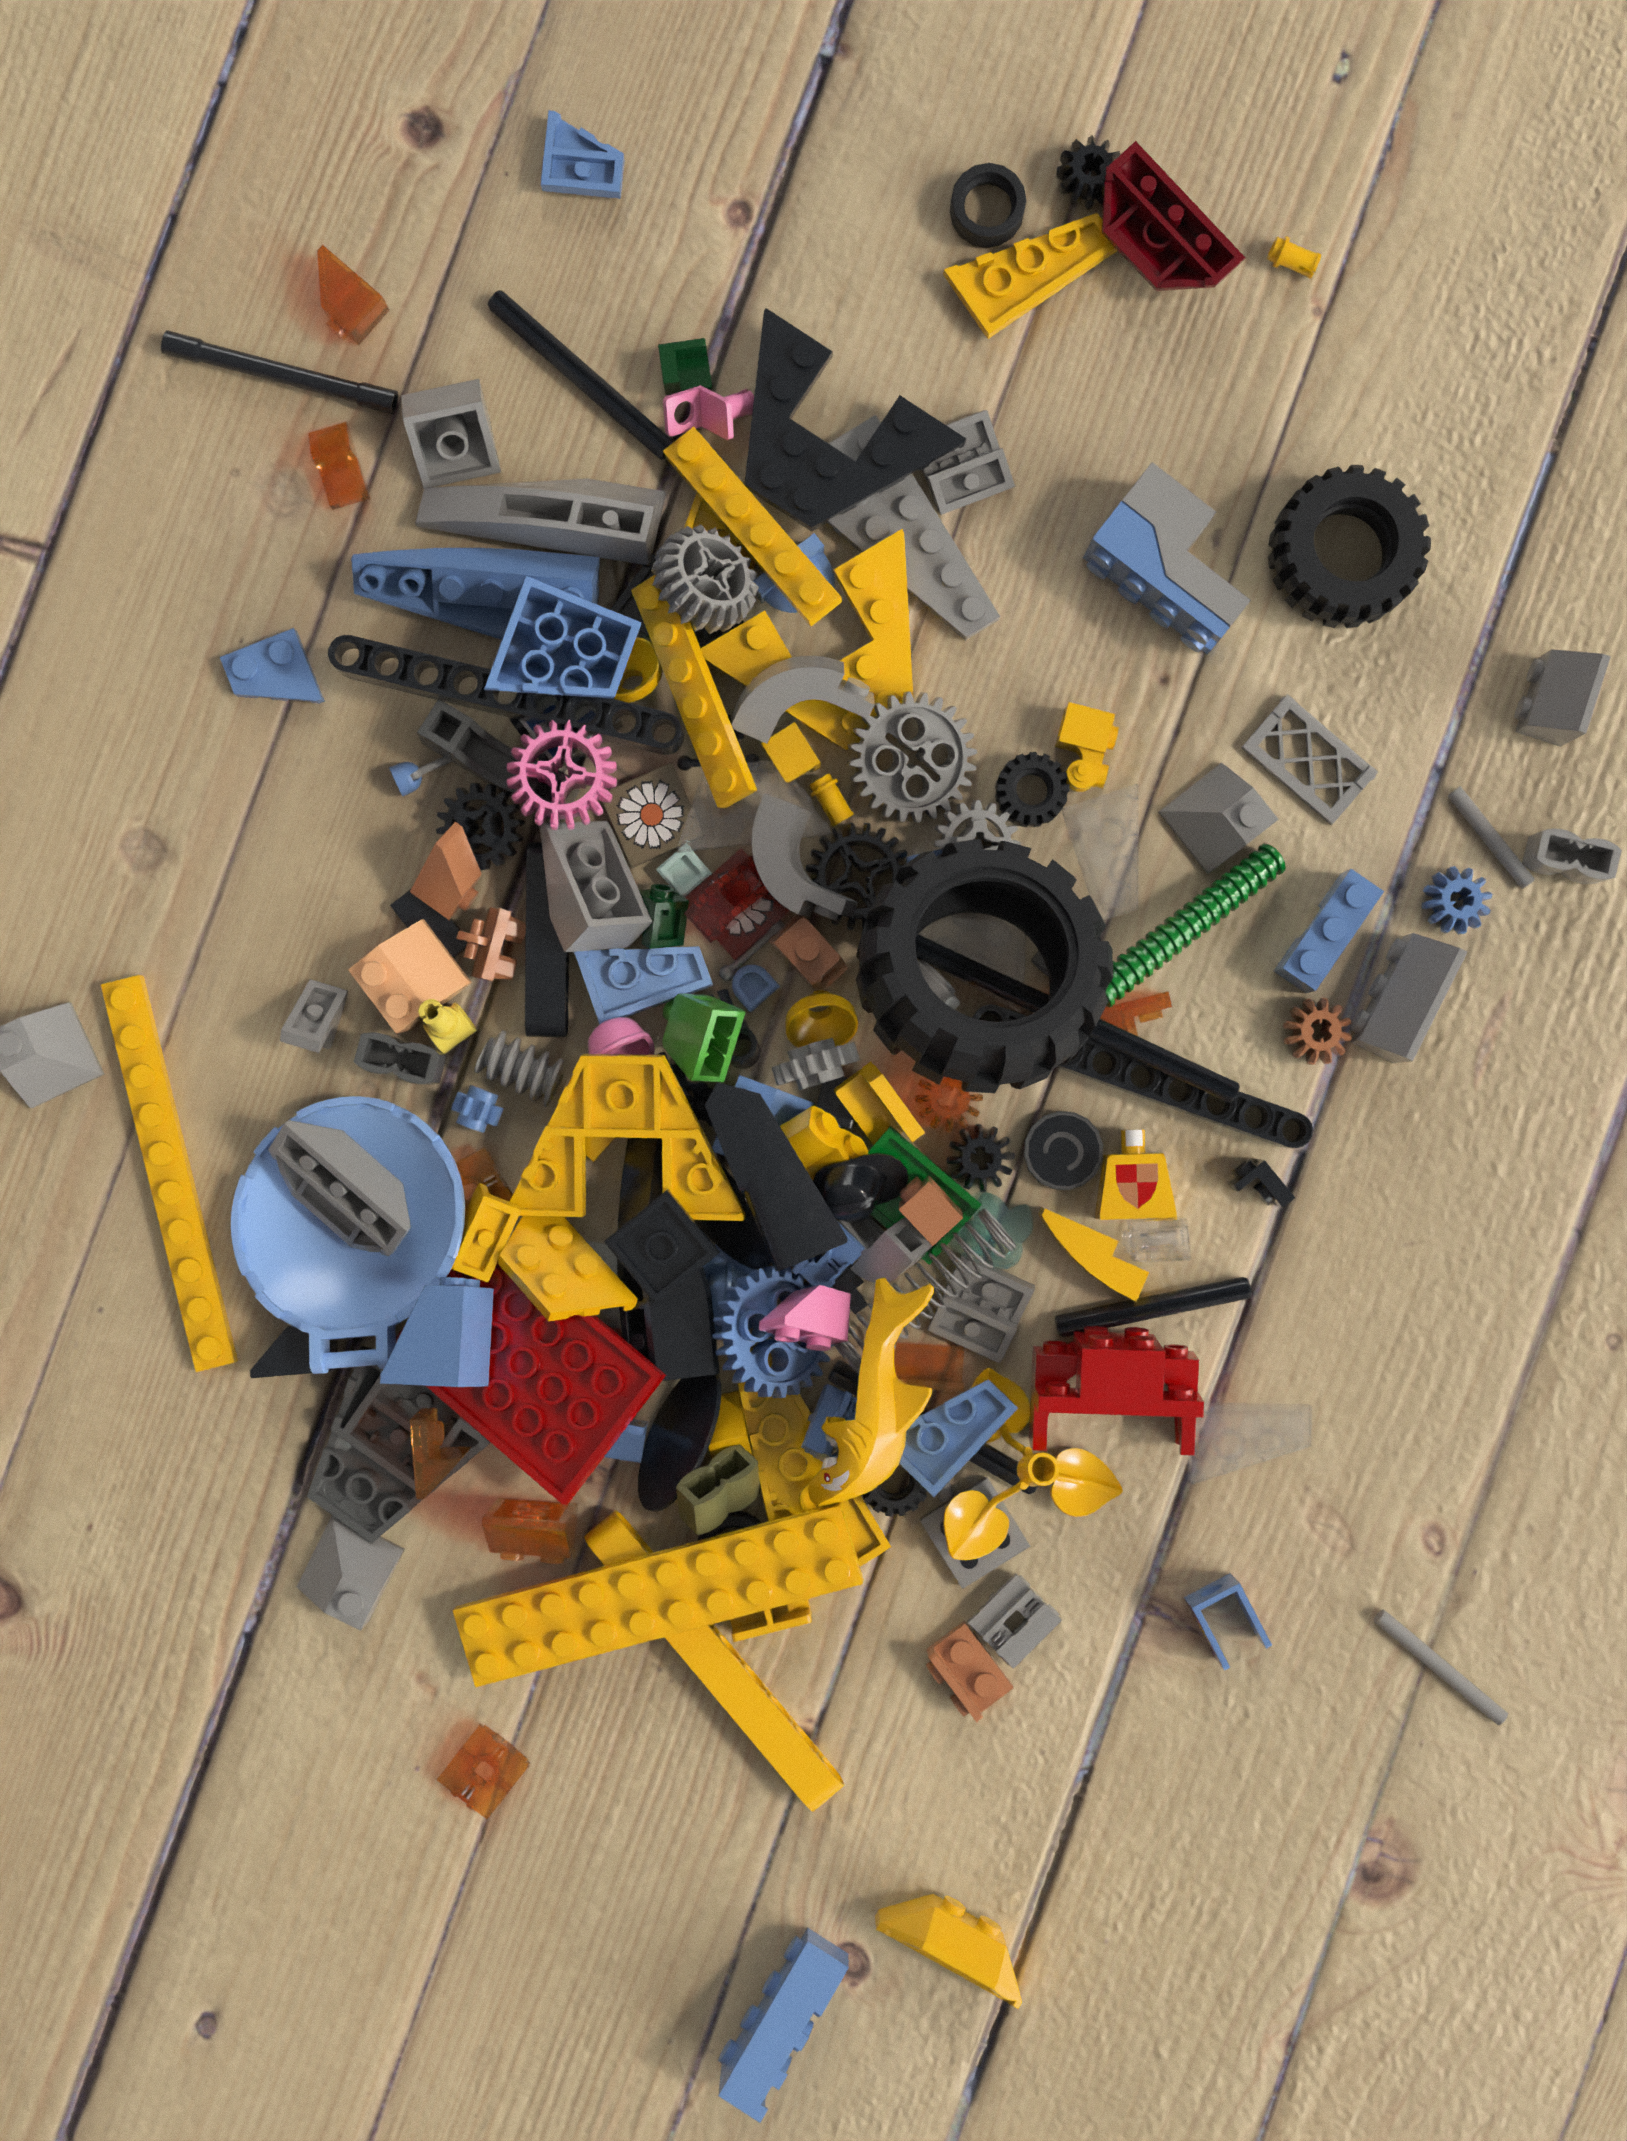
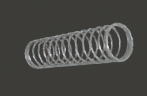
(999, 1235)

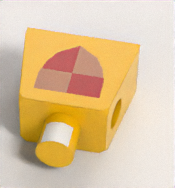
(1134, 1182)

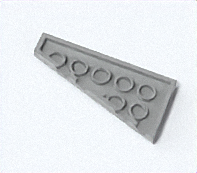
(933, 562)

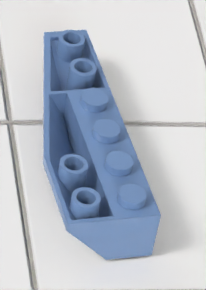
(469, 584)

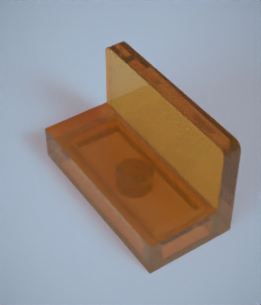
(930, 1365)

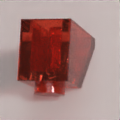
(727, 900)

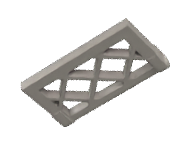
(1307, 792)

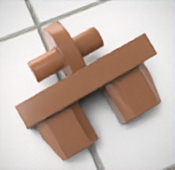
(497, 928)

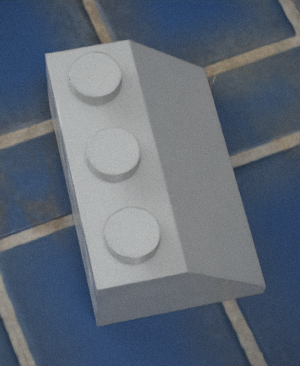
(1406, 997)

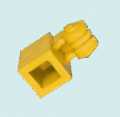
(1089, 735)

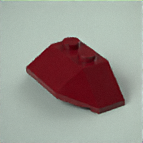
(1162, 227)

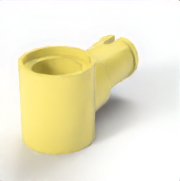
(445, 1024)

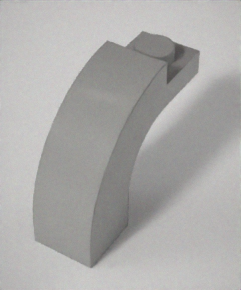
(793, 682)
(777, 859)

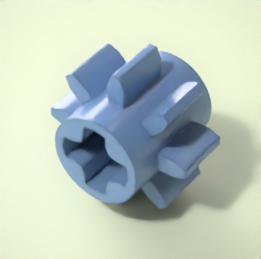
(477, 1108)

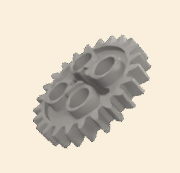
(890, 785)

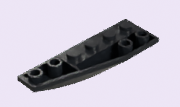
(681, 1326)

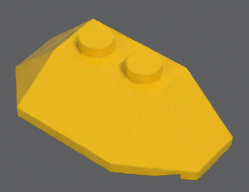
(955, 1941)

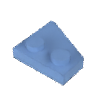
(273, 670)

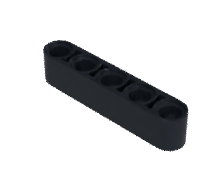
(544, 958)

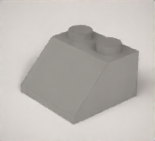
(450, 433)
(1561, 695)

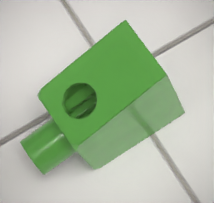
(701, 1035)

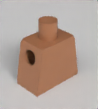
(808, 953)

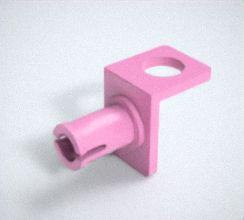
(707, 411)

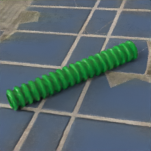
(1194, 918)

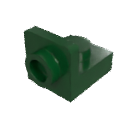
(667, 917)

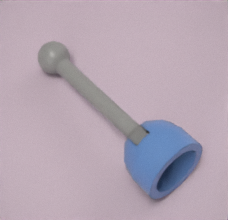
(409, 776)

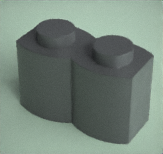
(392, 1056)

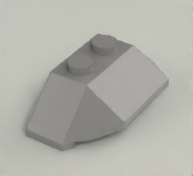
(342, 1186)

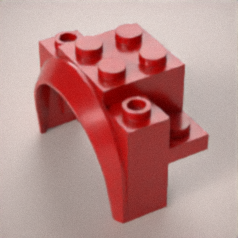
(1115, 1377)

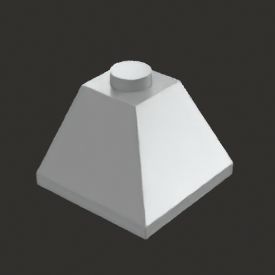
(1218, 816)
(47, 1054)
(349, 1573)

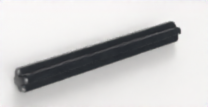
(1154, 1306)

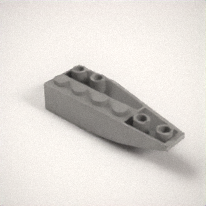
(555, 514)

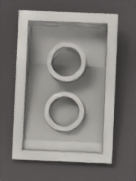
(591, 888)

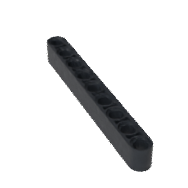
(523, 708)
(1195, 1100)

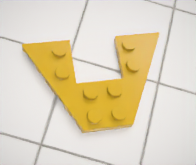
(879, 595)
(624, 1100)

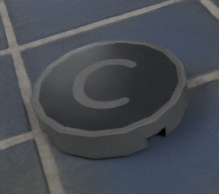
(1063, 1150)

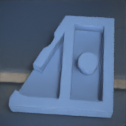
(578, 162)

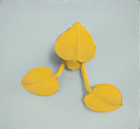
(1077, 1478)

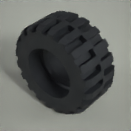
(1384, 510)

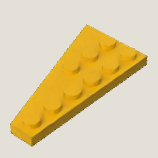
(785, 1469)

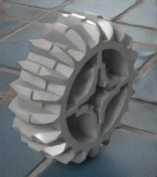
(705, 579)

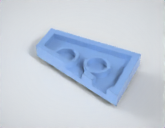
(640, 979)

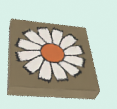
(649, 814)

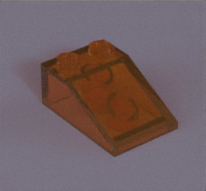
(531, 1528)

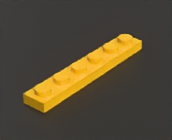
(752, 526)
(696, 698)

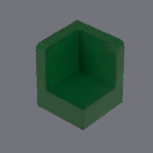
(684, 365)

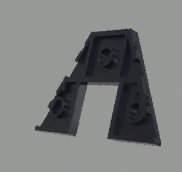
(802, 471)

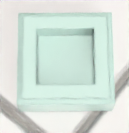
(684, 872)

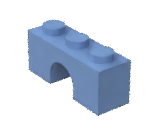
(1330, 931)

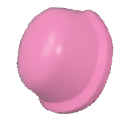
(620, 1036)

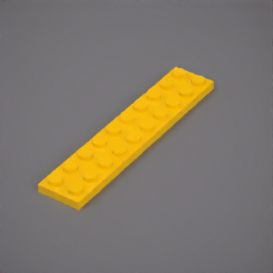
(658, 1594)

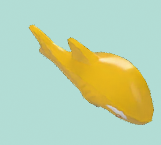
(884, 1406)

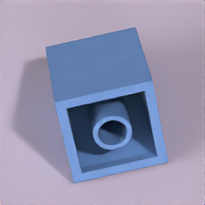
(445, 1337)

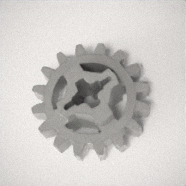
(975, 826)
(815, 1063)

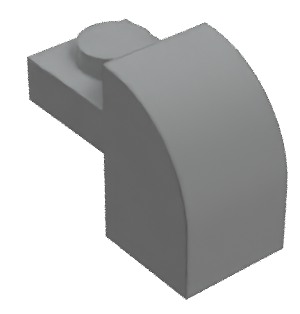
(886, 1252)

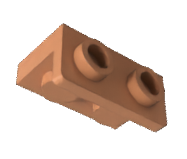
(968, 1671)

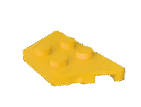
(561, 1270)

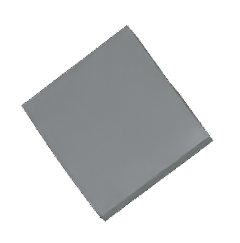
(971, 471)
(985, 1313)

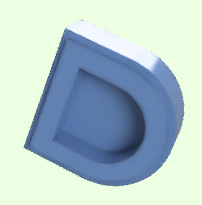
(753, 986)

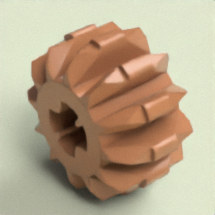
(1303, 1031)

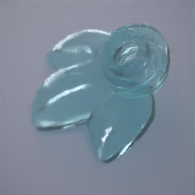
(1016, 1222)

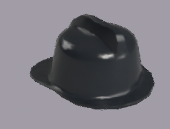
(860, 1184)

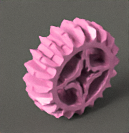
(544, 770)

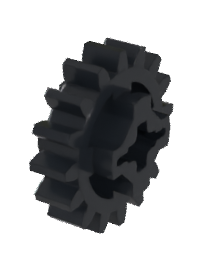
(491, 814)

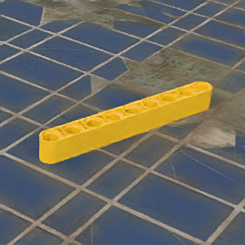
(733, 1683)

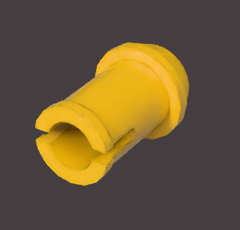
(1293, 257)
(831, 799)

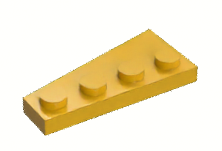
(1019, 278)

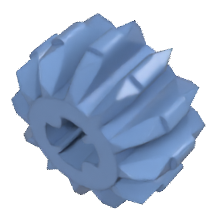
(1442, 906)

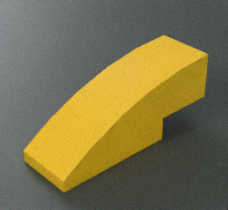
(1095, 1254)

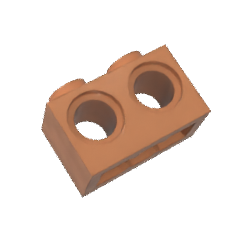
(929, 1208)

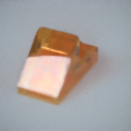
(338, 465)
(1145, 1008)
(429, 1459)

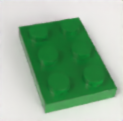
(920, 1165)

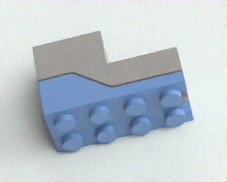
(1148, 557)

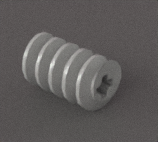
(520, 1067)

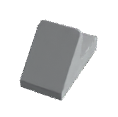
(315, 1017)

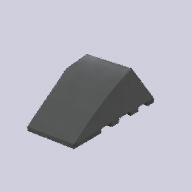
(368, 1460)

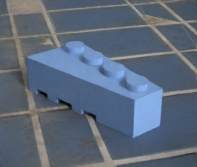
(780, 2022)

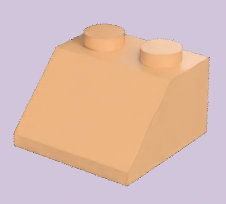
(407, 973)

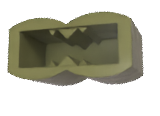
(718, 1489)

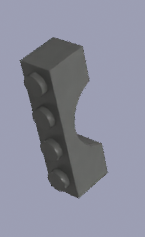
(477, 751)

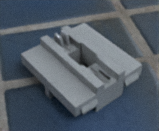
(1019, 1642)

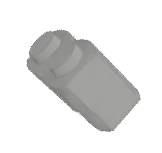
(1576, 859)

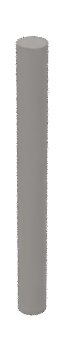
(1440, 1667)

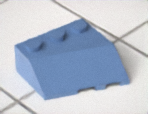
(562, 645)

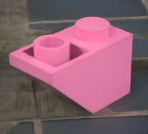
(811, 1316)

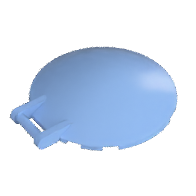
(313, 1275)

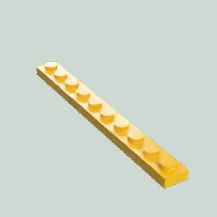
(169, 1173)

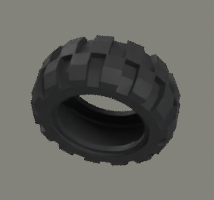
(1025, 895)

